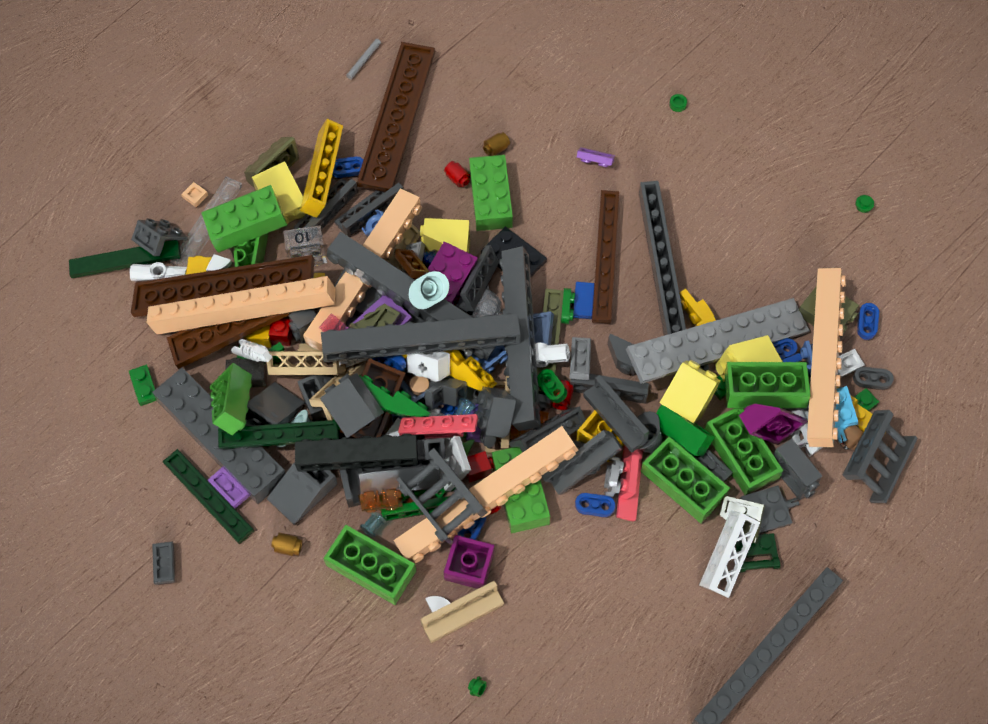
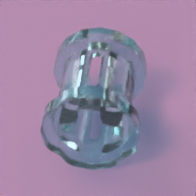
(465, 407)
(372, 524)

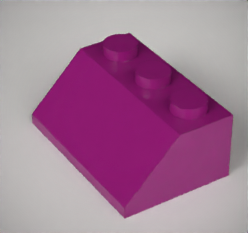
(770, 422)

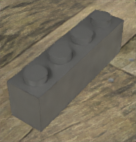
(385, 477)

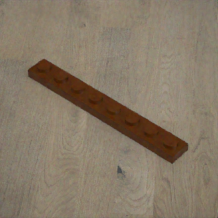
(605, 257)

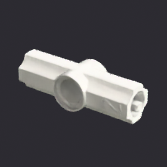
(142, 272)
(551, 354)

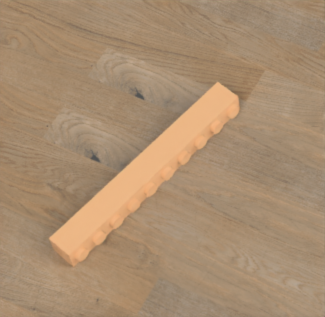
(381, 241)
(241, 305)
(826, 359)
(491, 491)

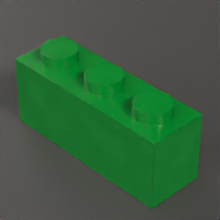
(685, 433)

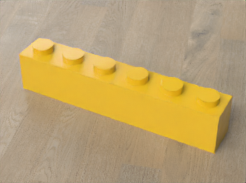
(321, 168)

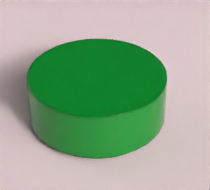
(678, 102)

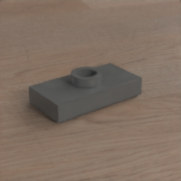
(163, 563)

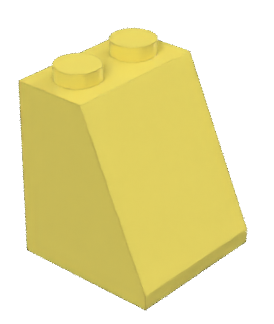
(285, 189)
(452, 231)
(753, 350)
(690, 391)

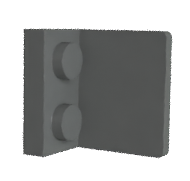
(152, 234)

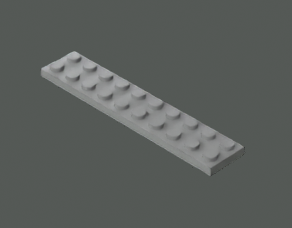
(709, 341)

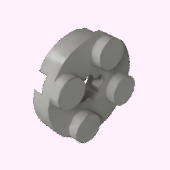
(611, 477)

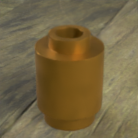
(496, 144)
(286, 544)

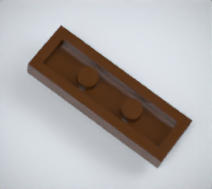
(411, 263)

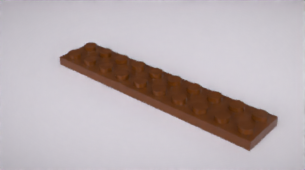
(396, 117)
(219, 282)

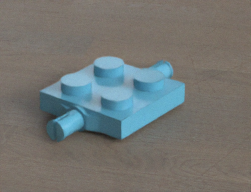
(847, 413)

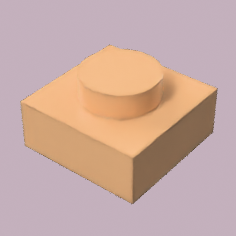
(194, 194)

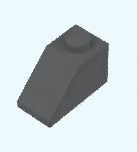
(619, 354)

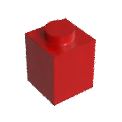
(280, 332)
(480, 466)

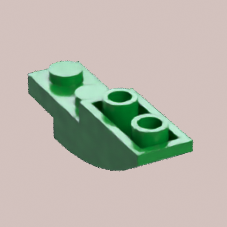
(398, 404)

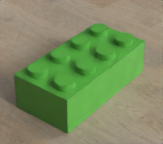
(490, 192)
(244, 218)
(767, 384)
(743, 453)
(685, 479)
(529, 507)
(370, 564)

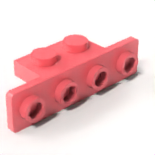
(439, 425)
(630, 485)

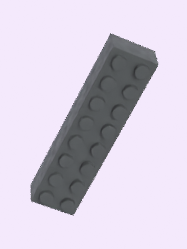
(193, 412)

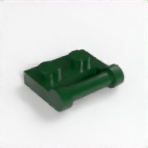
(764, 547)

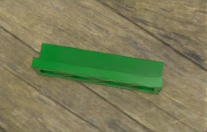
(412, 509)

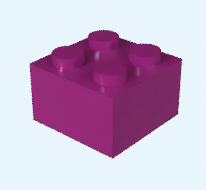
(469, 562)

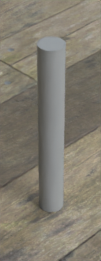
(363, 59)

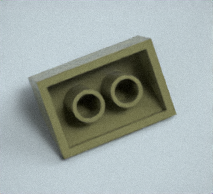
(280, 151)

